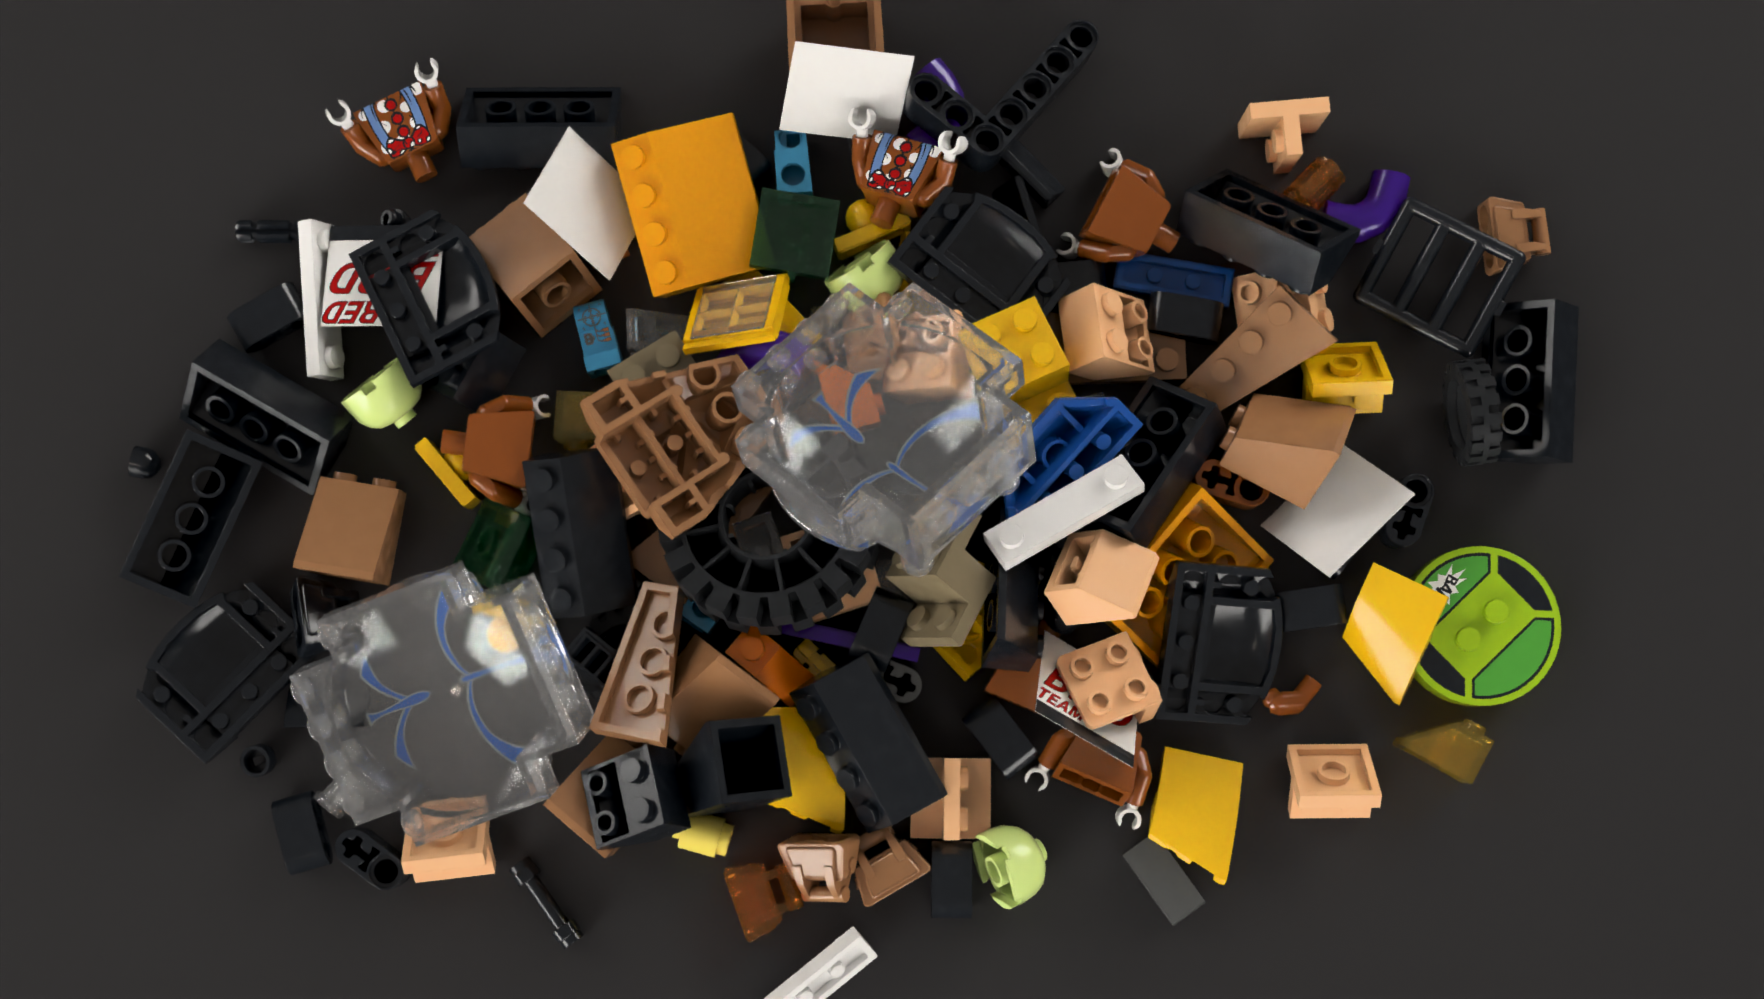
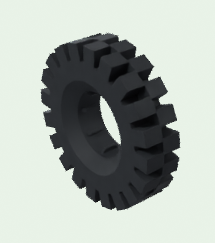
(757, 588)

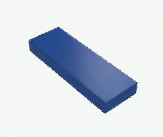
(1165, 274)

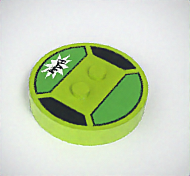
(1494, 630)

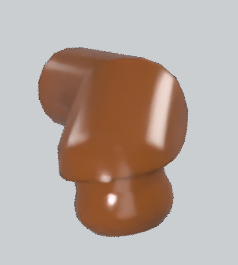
(1292, 701)

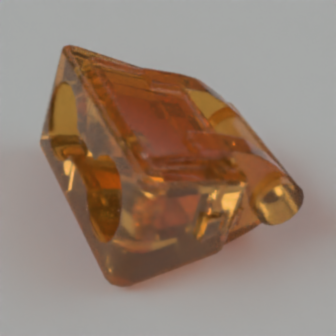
(1316, 183)
(755, 899)

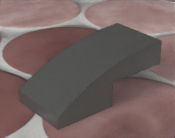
(1164, 880)

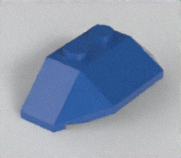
(1070, 442)

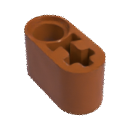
(1233, 497)

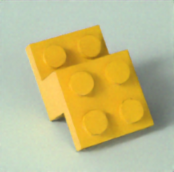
(1029, 336)

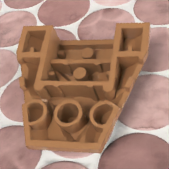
(672, 439)

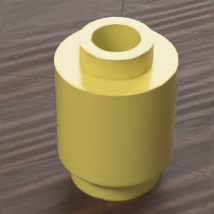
(707, 836)

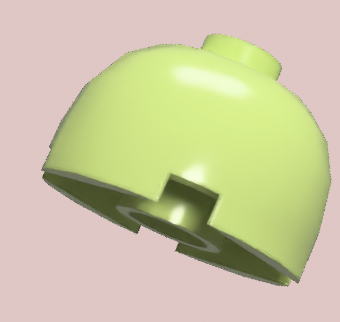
(868, 272)
(384, 398)
(1011, 862)

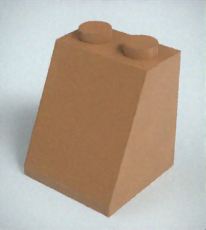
(534, 266)
(1286, 444)
(352, 529)
(711, 689)
(569, 799)

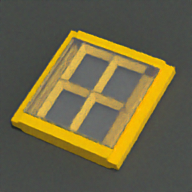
(736, 314)

